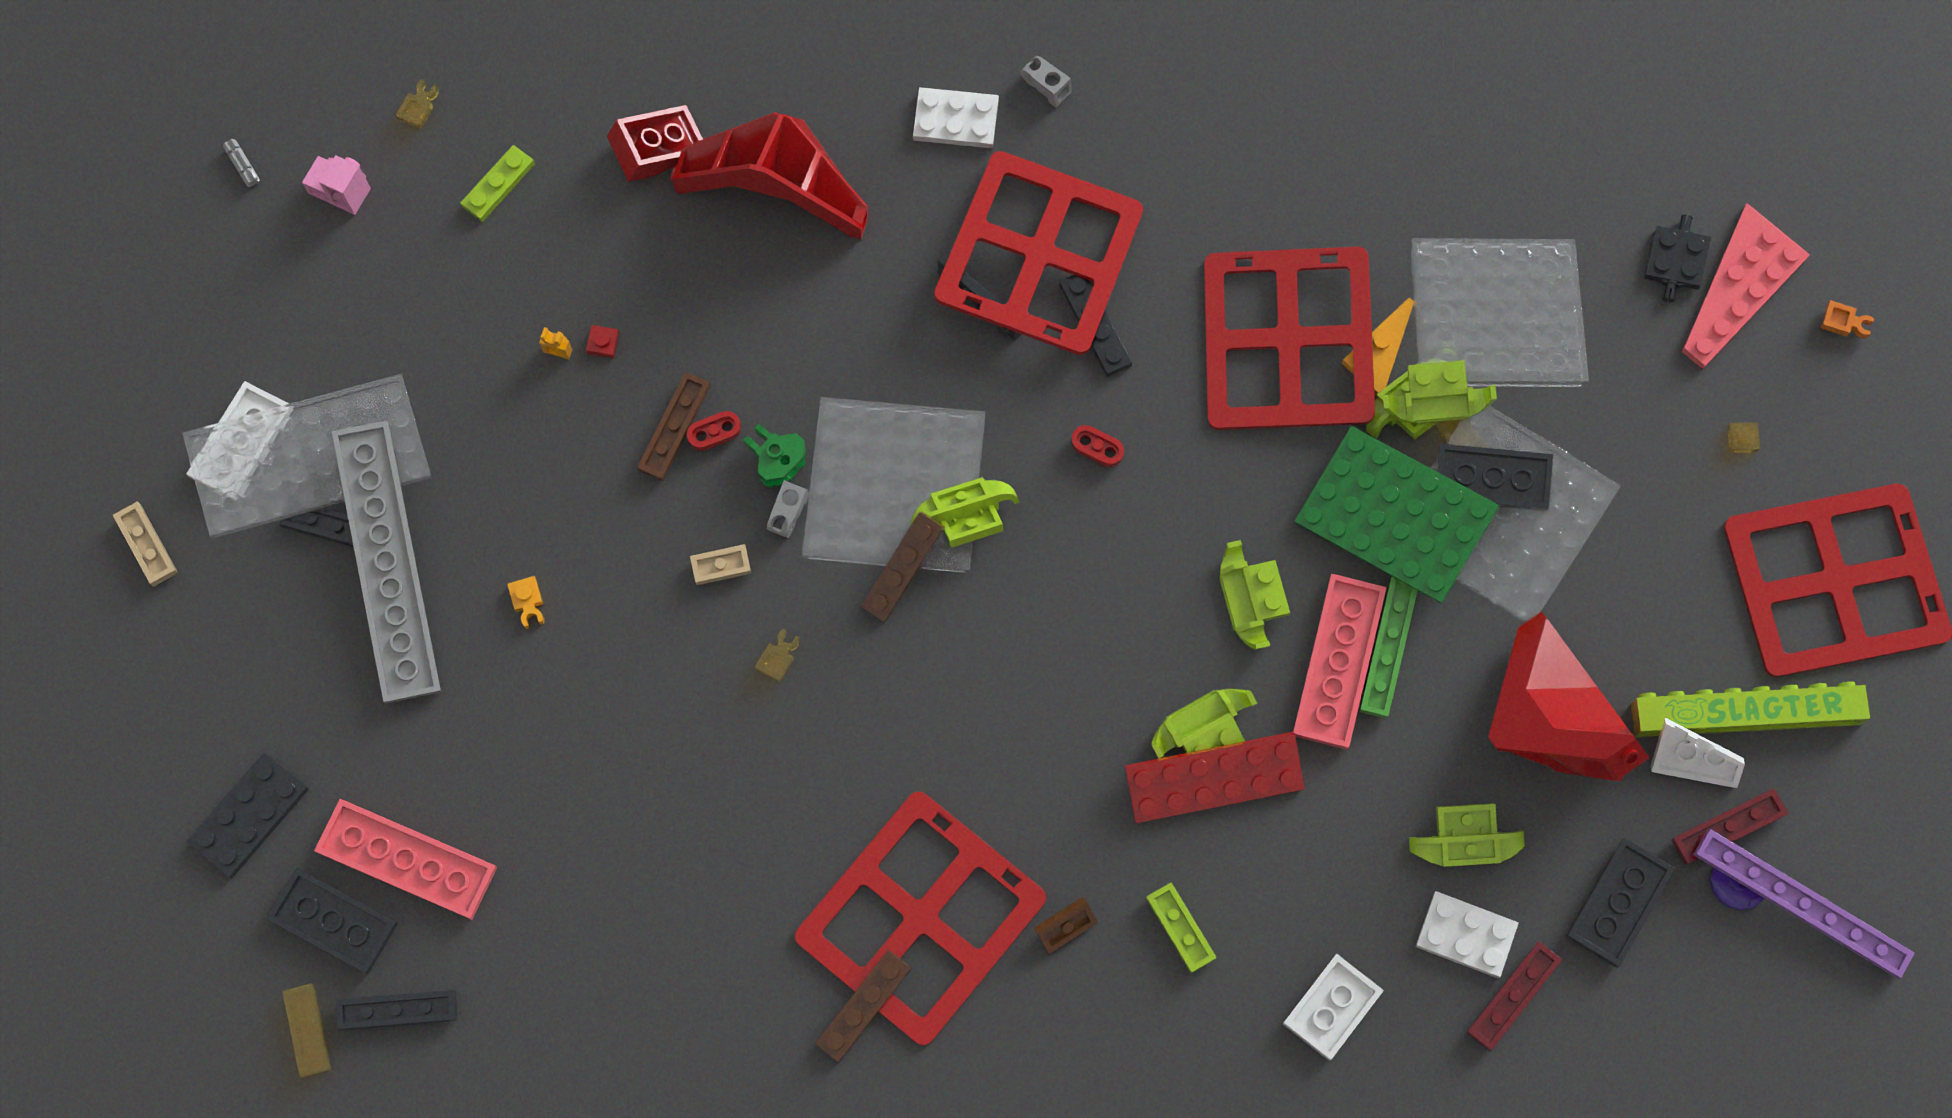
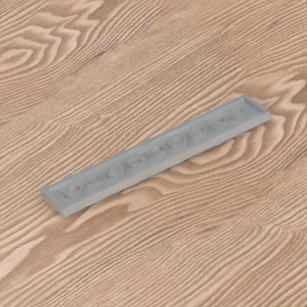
(386, 562)

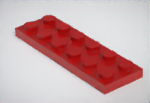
(1214, 777)

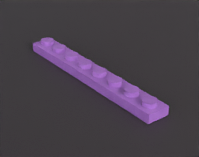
(1804, 904)

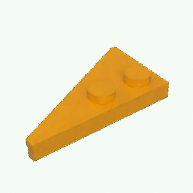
(1385, 345)

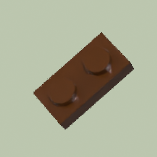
(1065, 925)

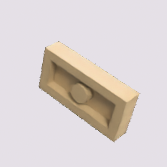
(720, 564)

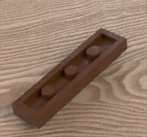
(673, 426)
(903, 566)
(863, 1006)

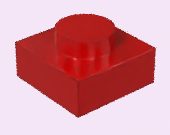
(602, 341)

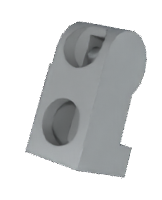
(1047, 80)
(787, 509)

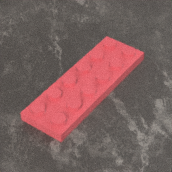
(1339, 661)
(406, 859)

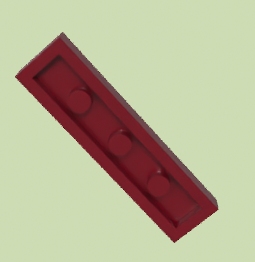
(1733, 823)
(1514, 996)

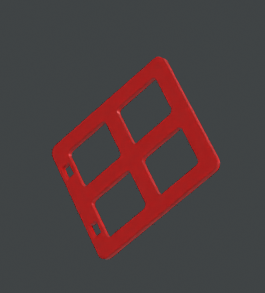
(1039, 252)
(1289, 339)
(1836, 580)
(922, 915)

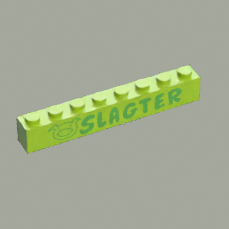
(1752, 710)

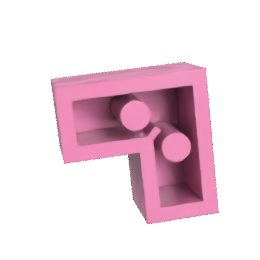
(337, 182)

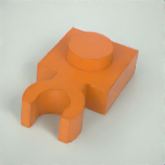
(1842, 319)

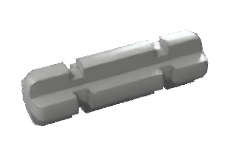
(241, 163)

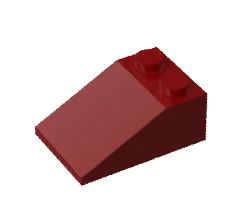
(652, 141)

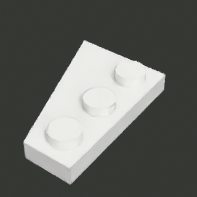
(1694, 757)

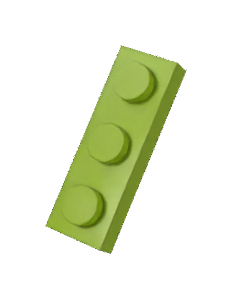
(497, 183)
(1181, 928)

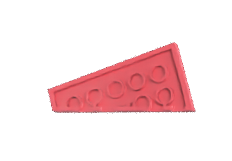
(1748, 275)

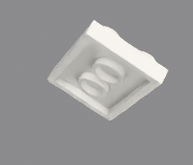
(955, 117)
(1467, 934)
(1333, 1007)

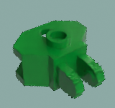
(776, 453)

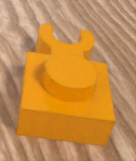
(555, 344)
(526, 598)

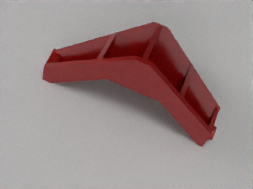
(777, 159)
(1556, 711)

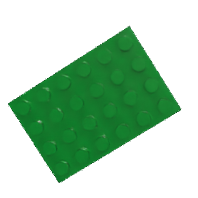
(1397, 514)

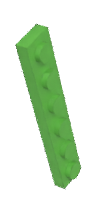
(1388, 649)

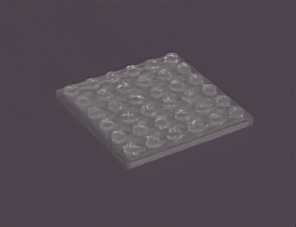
(1501, 309)
(875, 471)
(1527, 549)

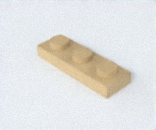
(145, 544)

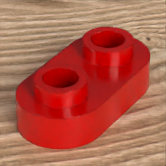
(713, 429)
(1099, 444)

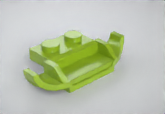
(1396, 388)
(1439, 395)
(968, 509)
(1251, 595)
(1204, 722)
(1467, 837)

